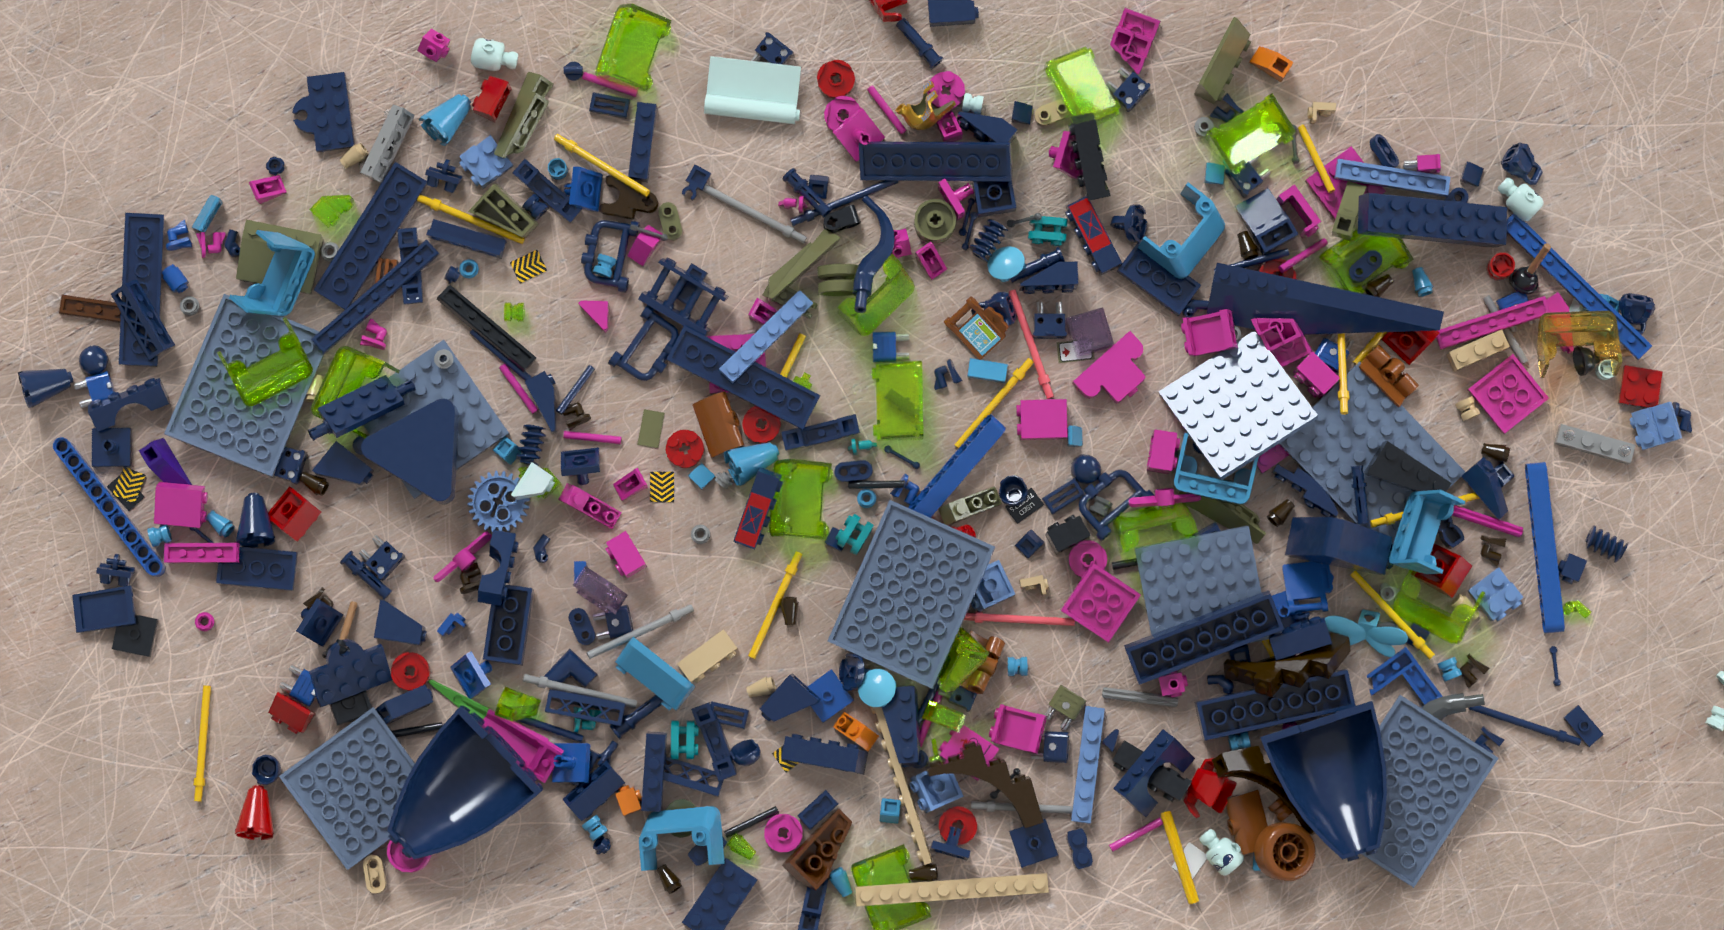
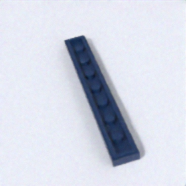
(375, 296)

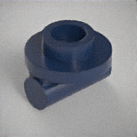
(573, 71)

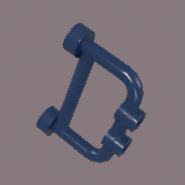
(588, 258)
(659, 365)
(1104, 481)

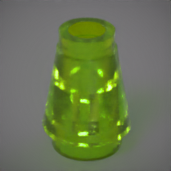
(740, 846)

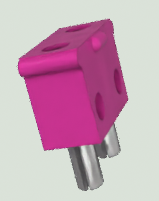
(1424, 163)

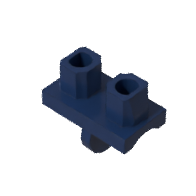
(434, 175)
(115, 567)

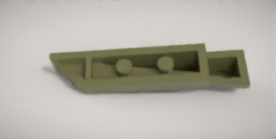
(524, 115)
(800, 263)
(1229, 515)

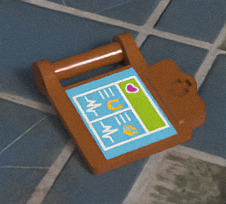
(981, 330)

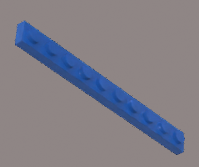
(1575, 284)

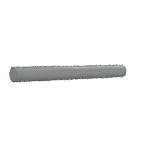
(1507, 332)

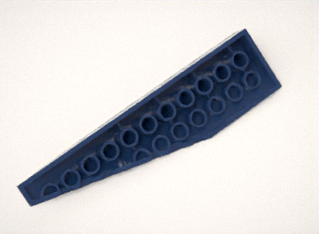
(1312, 305)

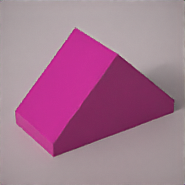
(949, 128)
(267, 188)
(644, 246)
(930, 260)
(597, 311)
(761, 312)
(630, 484)

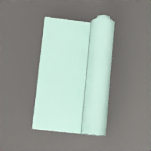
(753, 90)

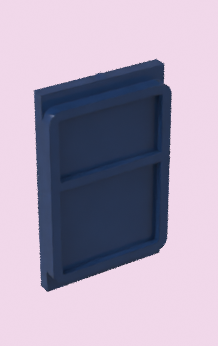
(104, 609)

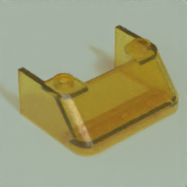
(1578, 329)

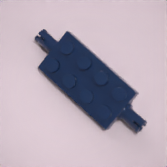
(360, 407)

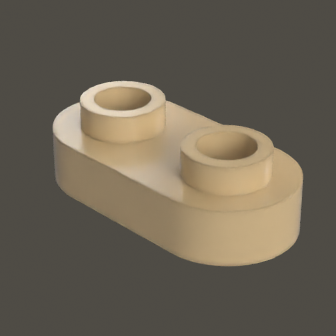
(1053, 112)
(373, 874)

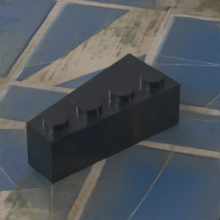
(1089, 156)
(1401, 469)
(1162, 779)

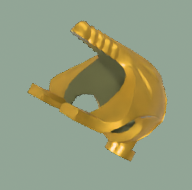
(924, 115)

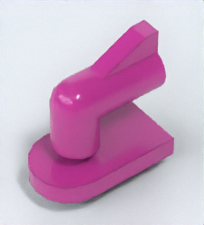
(789, 202)
(218, 238)
(381, 332)

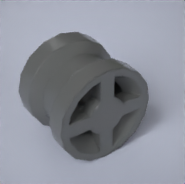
(1101, 506)

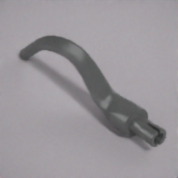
(1452, 704)

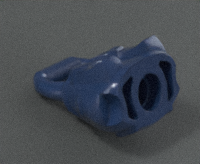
(1519, 162)
(1002, 304)
(1636, 309)

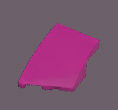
(1134, 37)
(1282, 339)

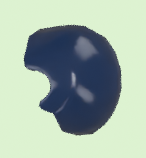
(93, 360)
(1086, 469)
(1013, 490)
(745, 752)
(266, 769)

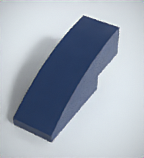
(812, 907)

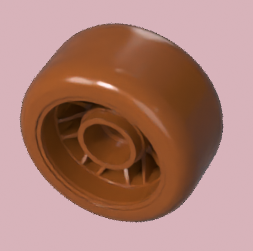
(1297, 855)

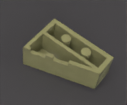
(504, 211)

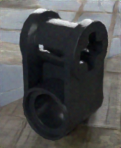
(844, 218)

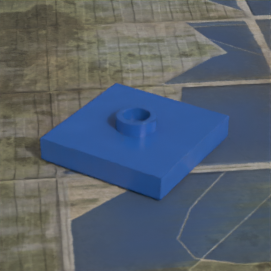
(832, 696)

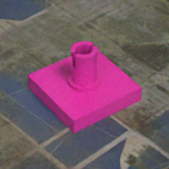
(855, 130)
(1064, 156)
(954, 197)

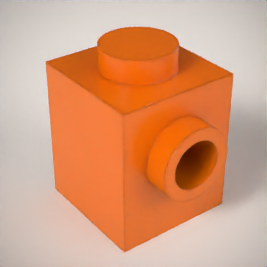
(629, 800)

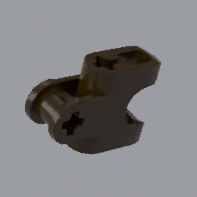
(628, 201)

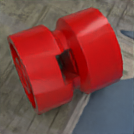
(1500, 266)

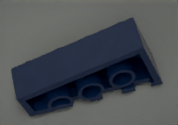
(903, 725)
(824, 755)

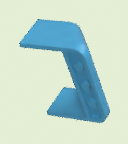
(1183, 259)
(282, 279)
(1188, 481)
(1419, 529)
(654, 674)
(702, 821)

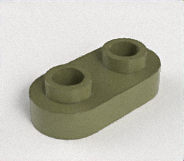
(670, 220)

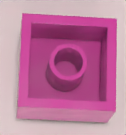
(1315, 375)
(1162, 451)
(626, 555)

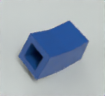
(578, 567)

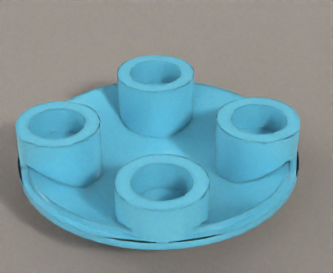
(1006, 263)
(877, 688)

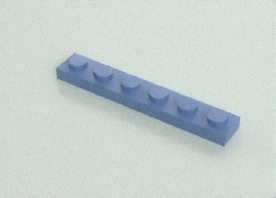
(1392, 177)
(765, 336)
(1087, 764)

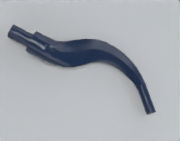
(874, 260)

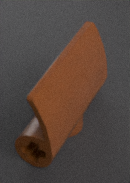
(1388, 375)
(718, 424)
(979, 679)
(1246, 819)

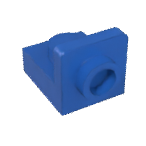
(448, 625)

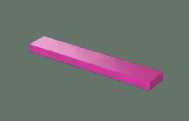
(1492, 322)

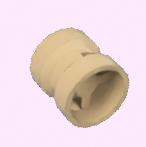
(1466, 404)

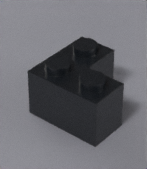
(1067, 534)

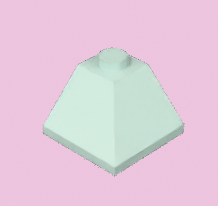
(533, 483)

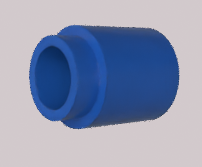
(175, 279)

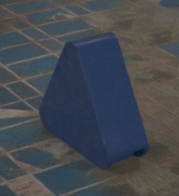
(420, 449)
(1338, 544)

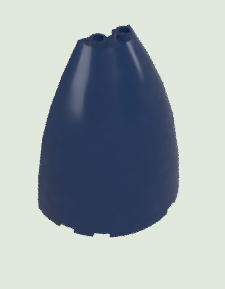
(1335, 777)
(460, 788)

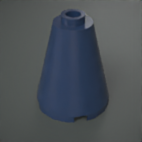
(43, 384)
(254, 523)

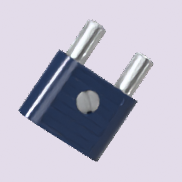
(617, 624)
(1055, 747)

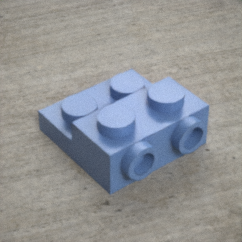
(483, 163)
(1655, 426)
(992, 588)
(1499, 593)
(935, 790)

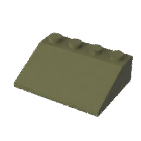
(1223, 61)
(256, 256)

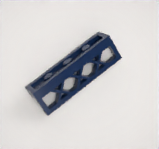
(467, 238)
(145, 316)
(585, 702)
(688, 782)

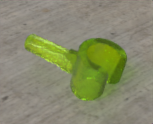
(936, 756)

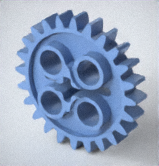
(482, 494)

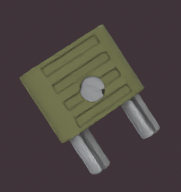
(1067, 703)

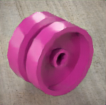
(402, 862)

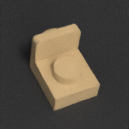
(1323, 108)
(1030, 583)

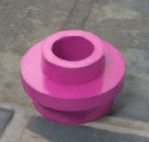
(198, 621)

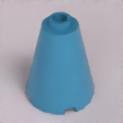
(446, 118)
(747, 460)

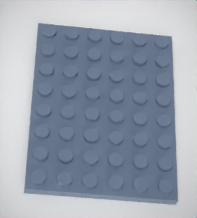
(212, 412)
(1340, 441)
(911, 594)
(1429, 786)

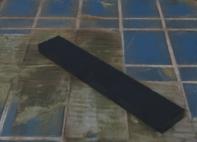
(486, 328)

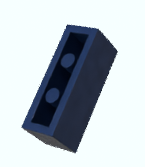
(1300, 638)
(591, 795)

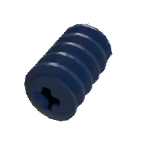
(987, 239)
(530, 444)
(1605, 544)

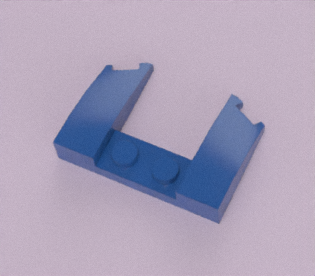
(1405, 664)

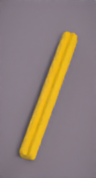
(1179, 857)

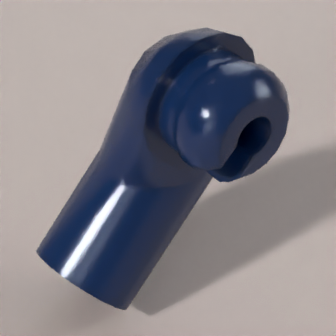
(231, 245)
(1193, 306)
(539, 549)
(1226, 684)

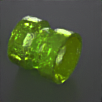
(516, 312)

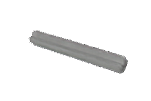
(1140, 697)

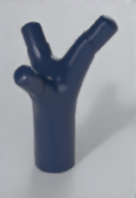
(606, 755)

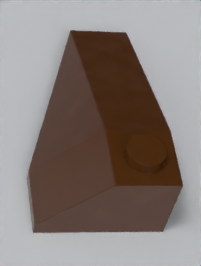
(815, 856)

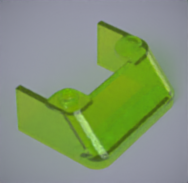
(272, 373)
(346, 375)
(1437, 621)

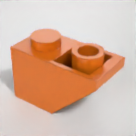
(1271, 63)
(856, 731)

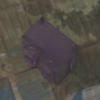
(1089, 332)
(599, 591)

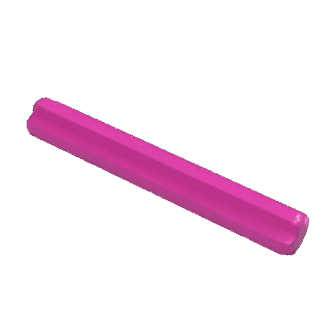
(1487, 521)

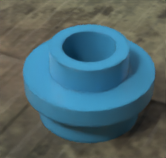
(465, 264)
(862, 493)

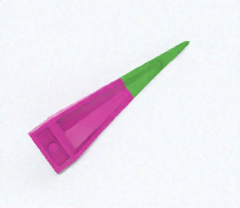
(531, 746)

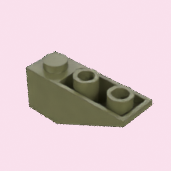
(1348, 211)
(969, 506)

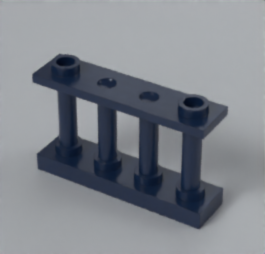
(667, 307)

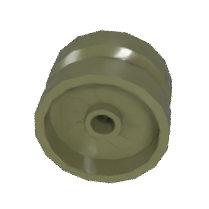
(937, 210)
(837, 278)

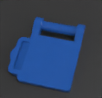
(1307, 581)

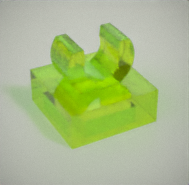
(803, 381)

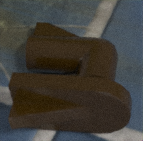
(581, 416)
(1485, 552)
(465, 579)
(308, 603)
(1469, 678)

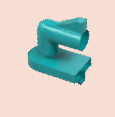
(866, 444)
(587, 725)

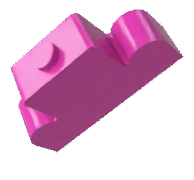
(1114, 371)

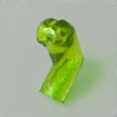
(1576, 606)

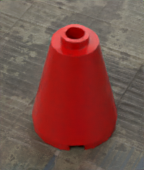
(255, 815)

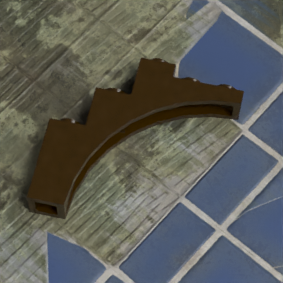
(1294, 671)
(973, 763)
(1250, 765)

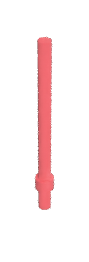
(1043, 377)
(979, 617)

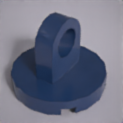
(1133, 223)
(852, 671)

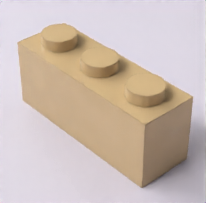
(1477, 350)
(707, 657)

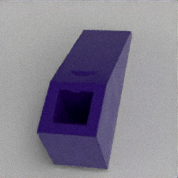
(163, 462)

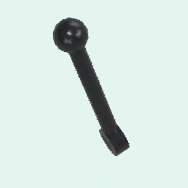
(1016, 772)

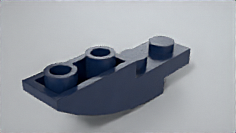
(1314, 493)

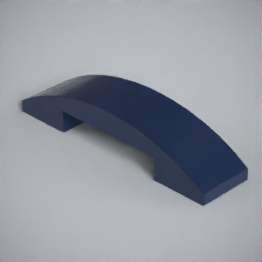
(546, 190)
(413, 289)
(820, 432)
(715, 741)

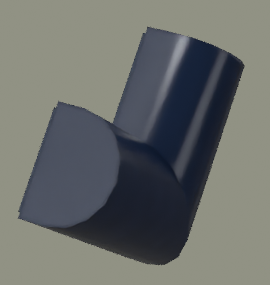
(571, 665)

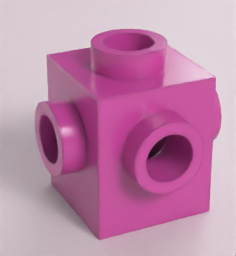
(434, 45)
(901, 244)
(1168, 689)

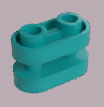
(1055, 237)
(852, 524)
(691, 731)

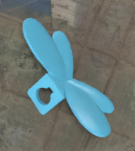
(1378, 637)

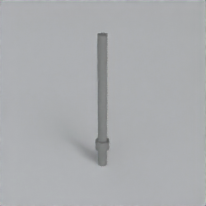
(787, 231)
(673, 615)
(543, 682)
(991, 805)

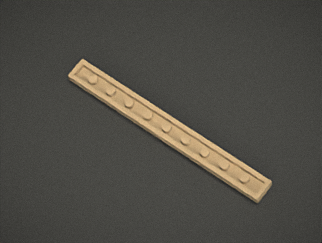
(901, 781)
(951, 889)

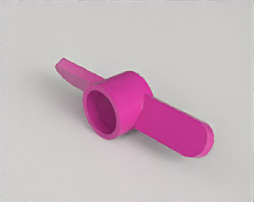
(1163, 497)
(465, 557)

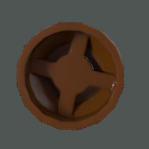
(1280, 808)

